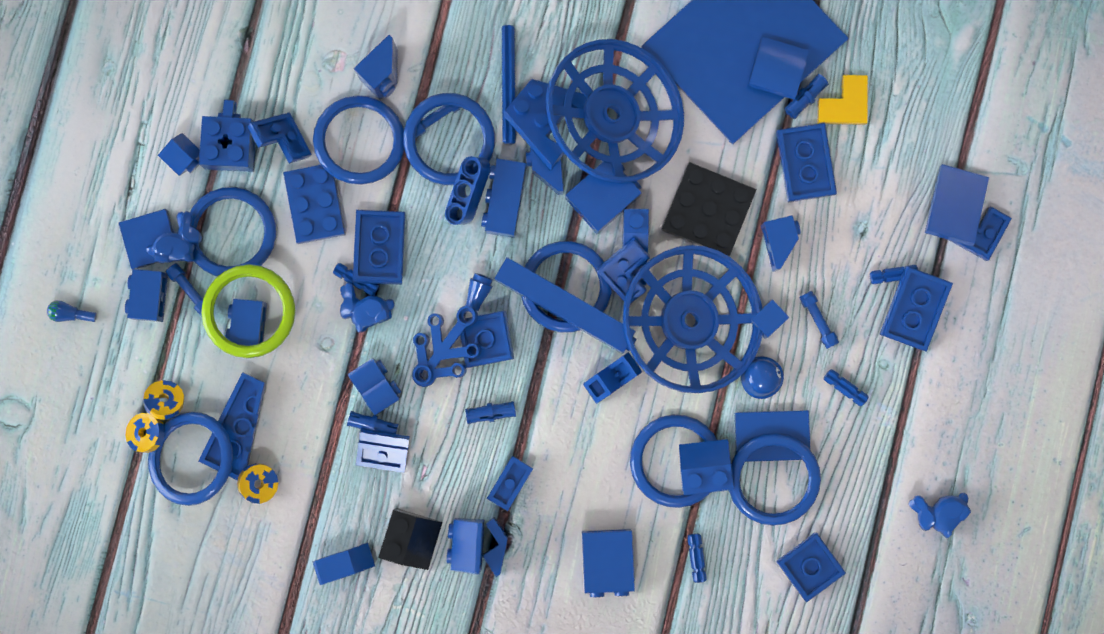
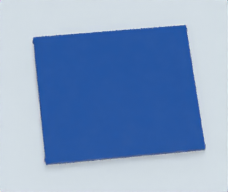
(715, 46)

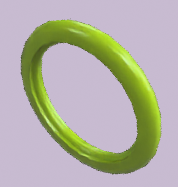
(253, 350)

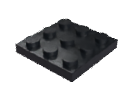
(708, 209)

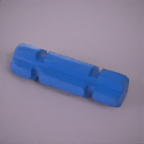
(342, 272)
(888, 275)
(846, 387)
(697, 558)

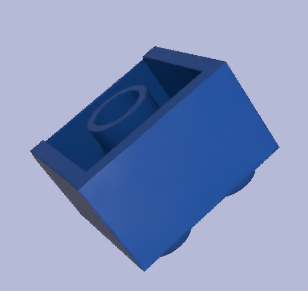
(217, 132)

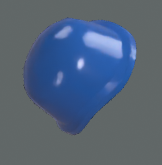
(762, 378)

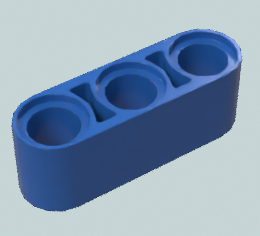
(458, 197)

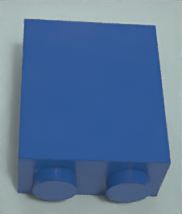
(602, 200)
(608, 562)

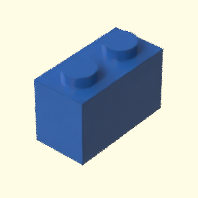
(146, 295)
(247, 322)

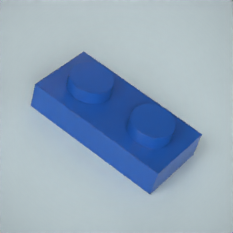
(509, 483)

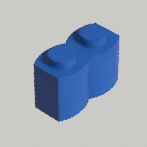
(374, 385)

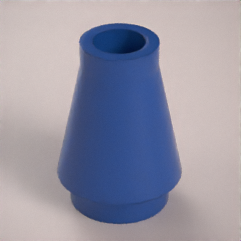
(478, 290)

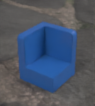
(769, 318)

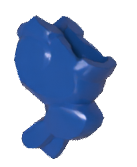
(176, 245)
(366, 311)
(944, 515)

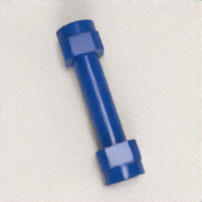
(434, 117)
(177, 274)
(828, 338)

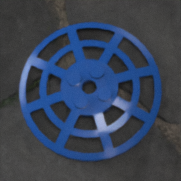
(623, 103)
(705, 314)

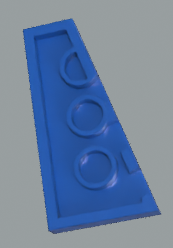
(240, 423)

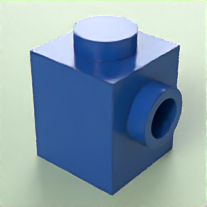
(180, 155)

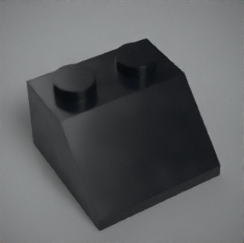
(410, 539)

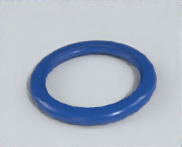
(426, 106)
(354, 177)
(248, 197)
(557, 248)
(637, 450)
(225, 466)
(813, 484)

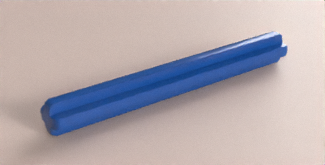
(508, 80)

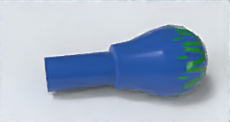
(61, 311)

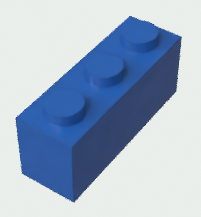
(504, 198)

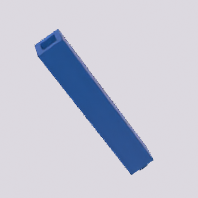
(563, 305)

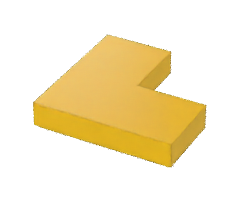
(851, 108)

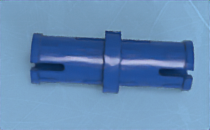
(806, 96)
(490, 412)
(371, 423)

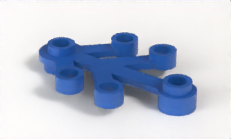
(442, 349)

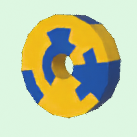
(160, 390)
(135, 433)
(268, 485)

